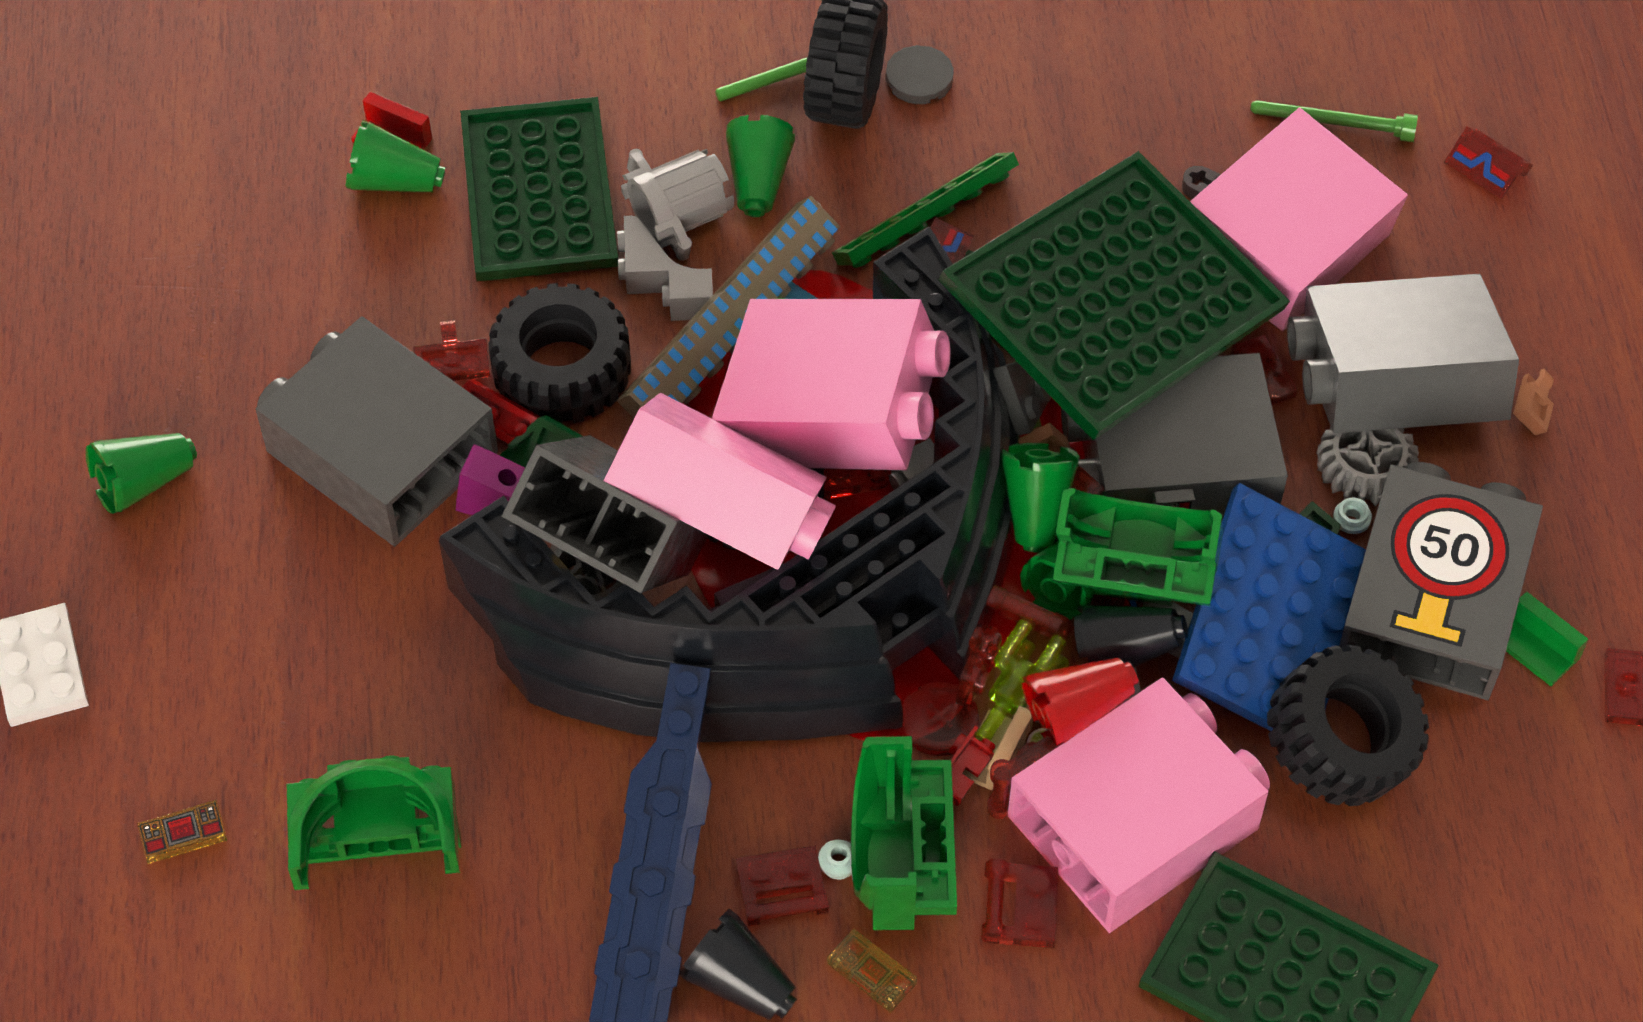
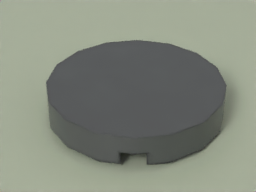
(919, 74)

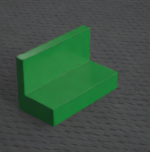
(1544, 640)

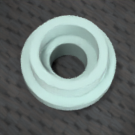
(1356, 508)
(832, 868)

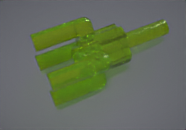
(1014, 664)

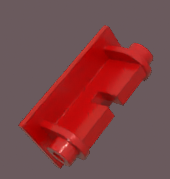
(971, 756)

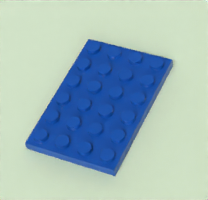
(1273, 604)

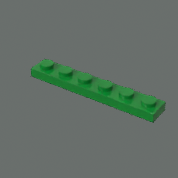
(914, 217)

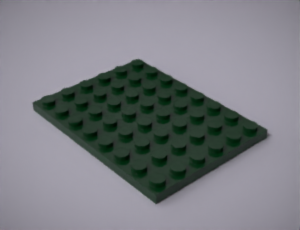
(1114, 293)

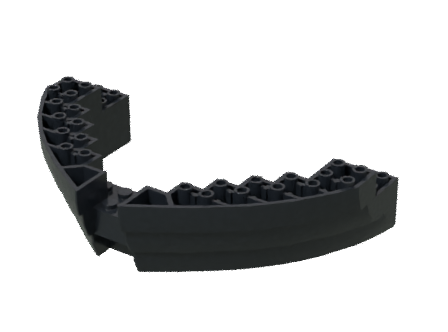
(809, 641)

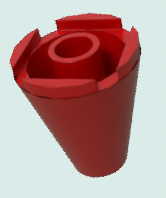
(1077, 695)

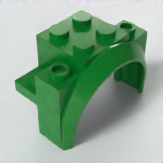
(1137, 549)
(373, 814)
(902, 834)

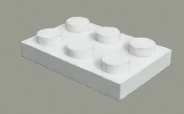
(39, 665)

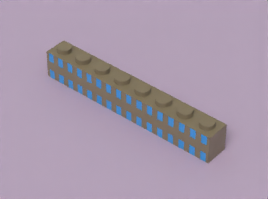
(716, 326)

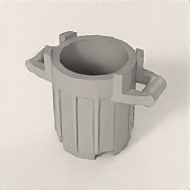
(676, 196)

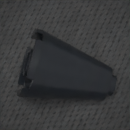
(1128, 632)
(739, 969)

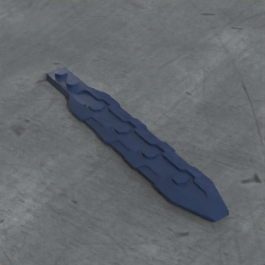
(656, 861)

